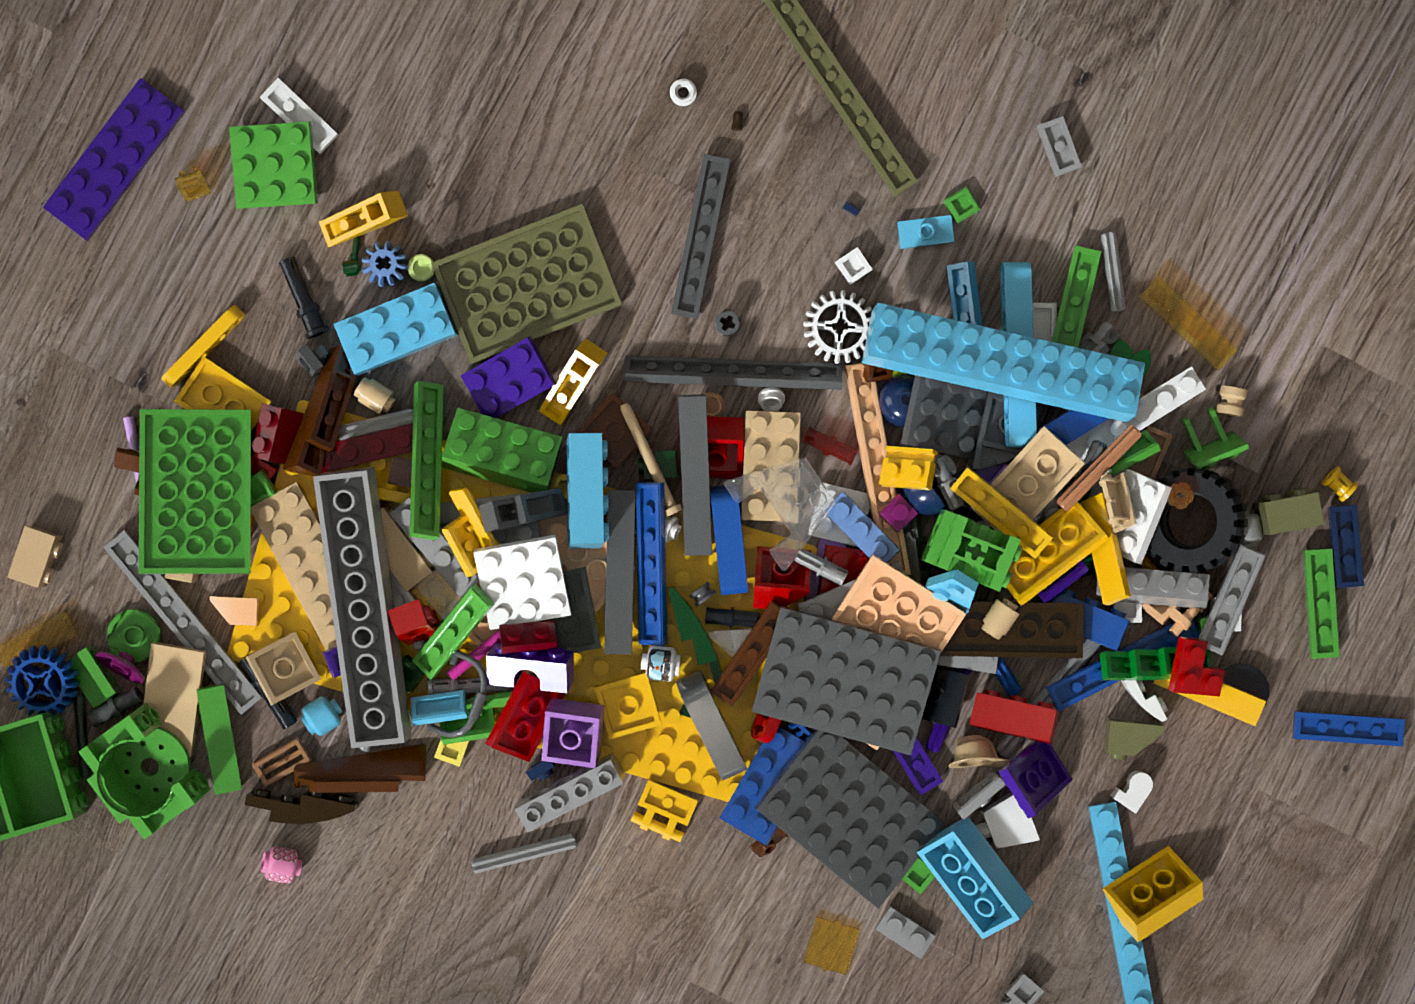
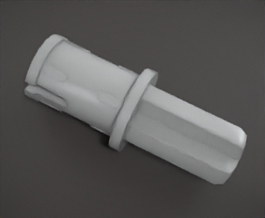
(945, 482)
(822, 566)

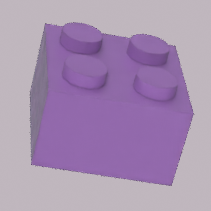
(573, 732)

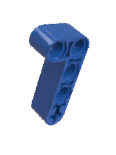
(728, 542)

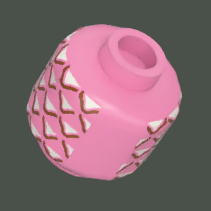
(281, 864)

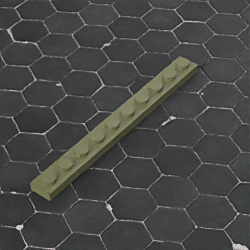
(842, 94)

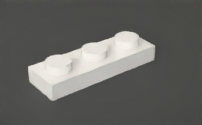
(293, 109)

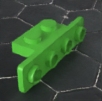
(482, 727)

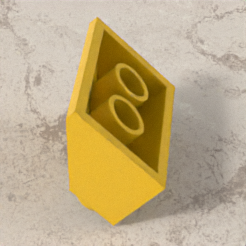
(1154, 893)

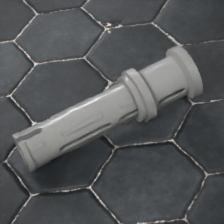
(470, 685)

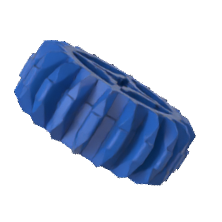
(33, 674)

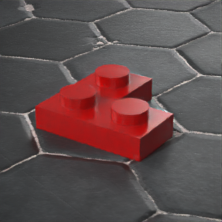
(1188, 672)

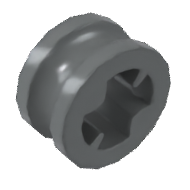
(702, 594)

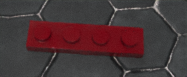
(369, 448)

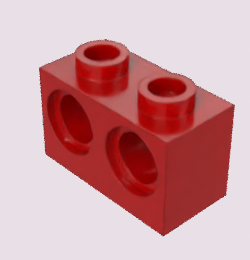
(413, 621)

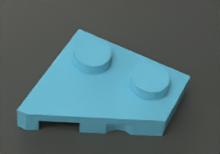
(953, 587)

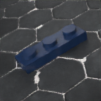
(1345, 546)

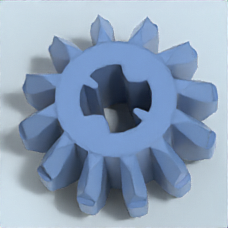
(385, 253)

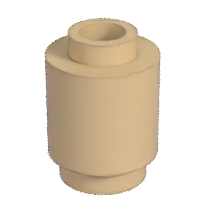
(375, 396)
(1000, 618)

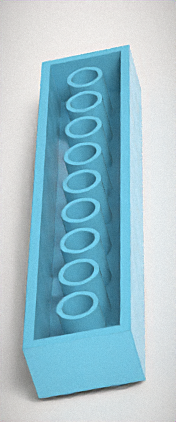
(1003, 362)

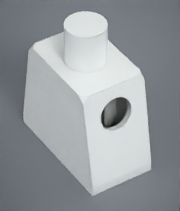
(1007, 823)

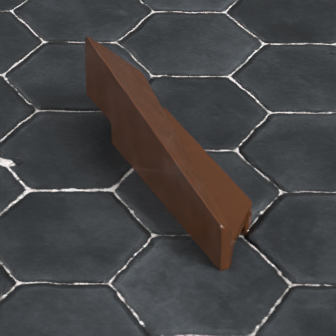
(323, 416)
(364, 772)

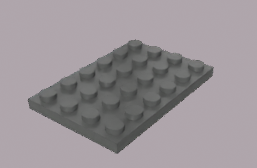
(846, 680)
(849, 815)

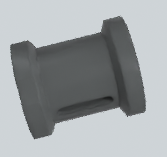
(724, 315)

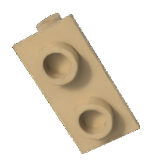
(1118, 502)

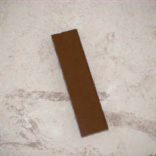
(747, 657)

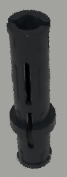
(279, 709)

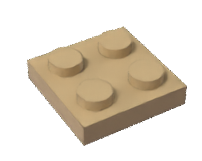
(283, 668)

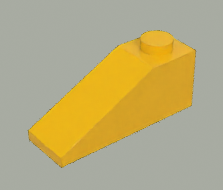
(363, 217)
(573, 381)

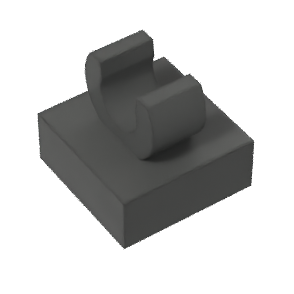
(311, 360)

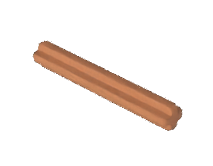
(1099, 467)

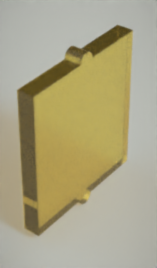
(831, 945)

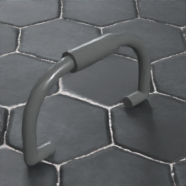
(478, 703)

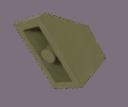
(1129, 737)

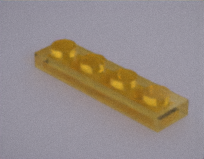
(1188, 323)

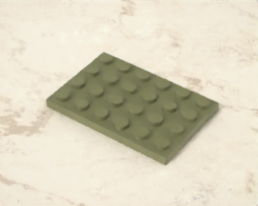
(526, 283)

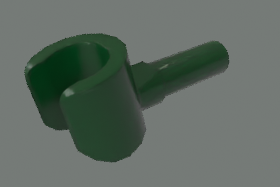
(352, 267)

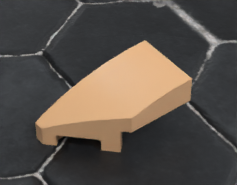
(237, 609)

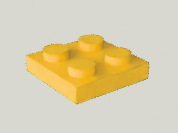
(628, 705)

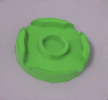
(133, 633)

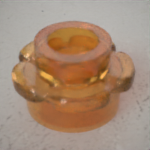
(1185, 489)

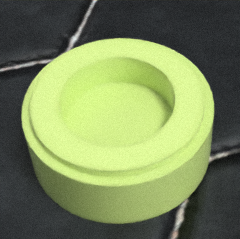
(421, 267)

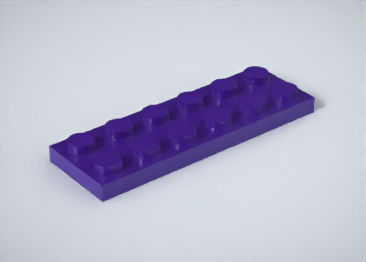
(114, 159)

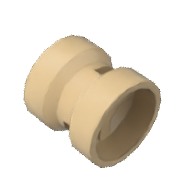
(1231, 401)

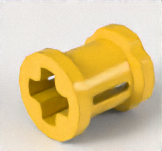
(1340, 483)

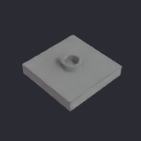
(979, 795)

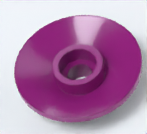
(121, 665)

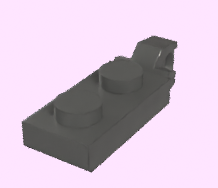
(915, 547)

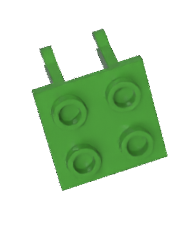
(1206, 456)

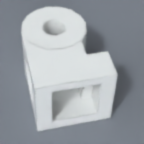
(1135, 792)

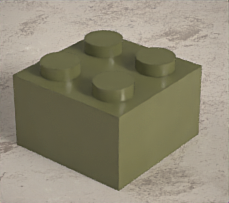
(1289, 513)

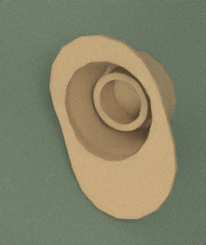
(976, 751)

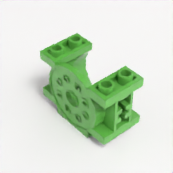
(972, 549)
(119, 790)

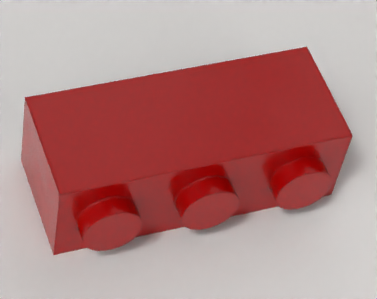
(1014, 717)

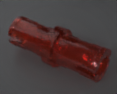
(830, 446)

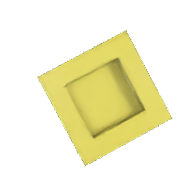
(452, 753)

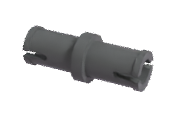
(115, 706)

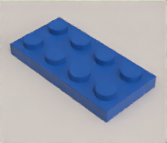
(760, 775)

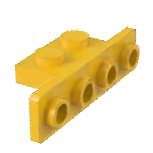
(467, 531)

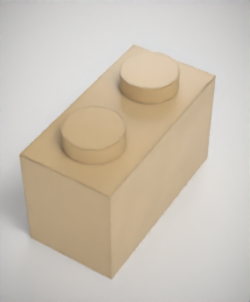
(35, 557)

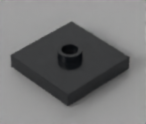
(946, 697)

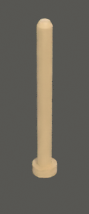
(649, 458)

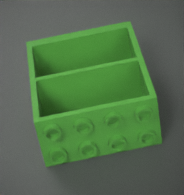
(37, 776)

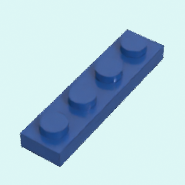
(1348, 728)

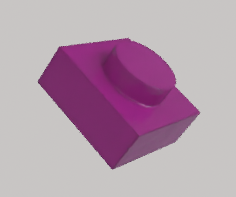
(898, 513)

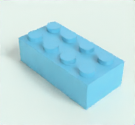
(395, 329)
(585, 490)
(975, 877)

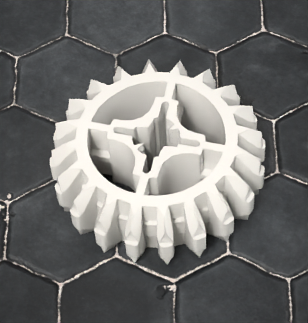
(815, 324)

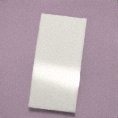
(1150, 703)

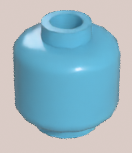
(321, 715)

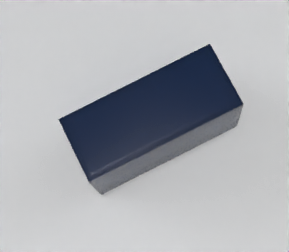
(851, 209)

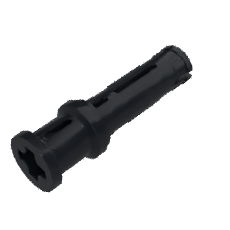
(307, 309)

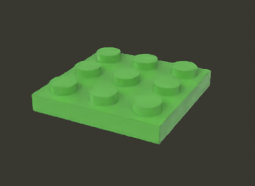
(273, 165)

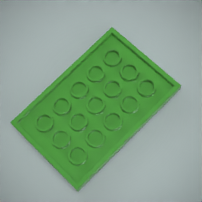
(195, 491)

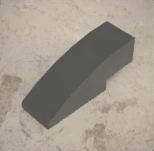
(522, 509)

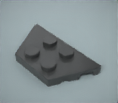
(990, 443)

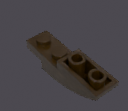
(311, 809)

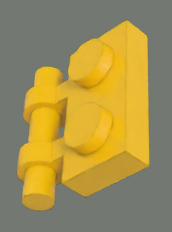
(665, 802)

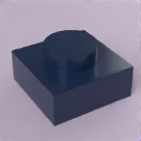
(540, 770)

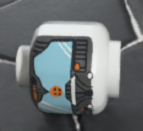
(661, 663)

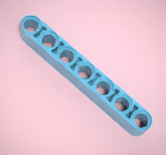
(1017, 319)

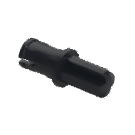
(731, 617)

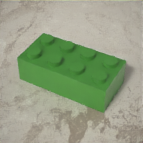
(501, 451)

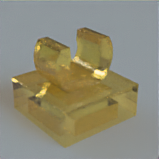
(192, 184)

